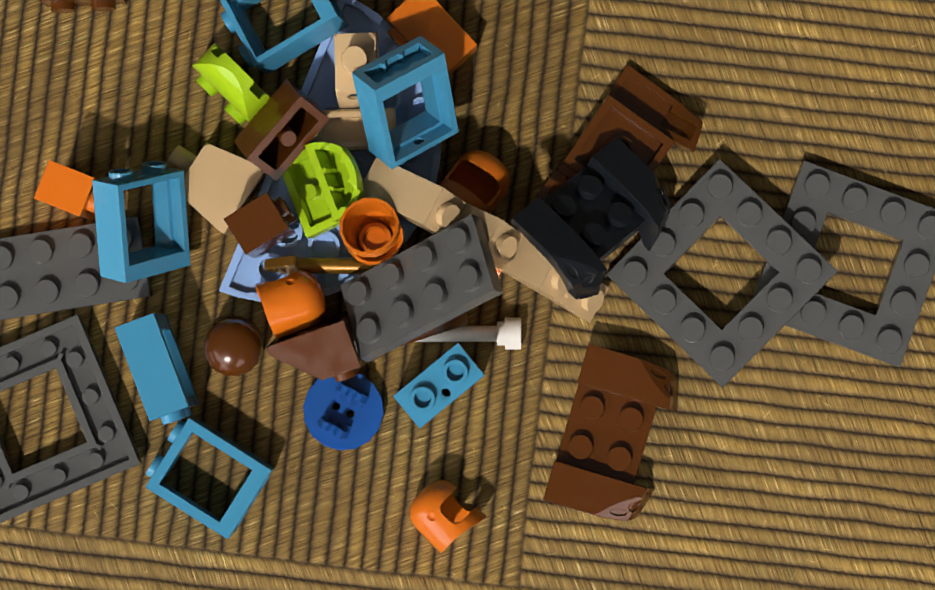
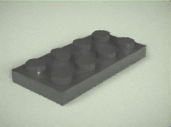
(62, 271)
(421, 288)

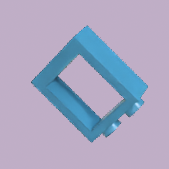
(253, 51)
(388, 76)
(169, 222)
(158, 368)
(423, 395)
(244, 499)

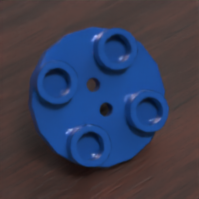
(333, 426)

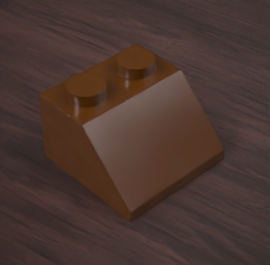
(321, 350)

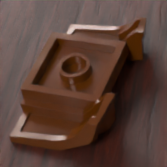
(640, 117)
(609, 434)

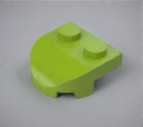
(225, 76)
(323, 185)

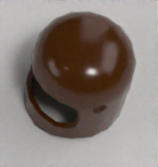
(233, 346)

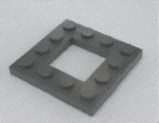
(798, 279)
(890, 328)
(109, 442)

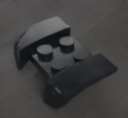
(595, 216)

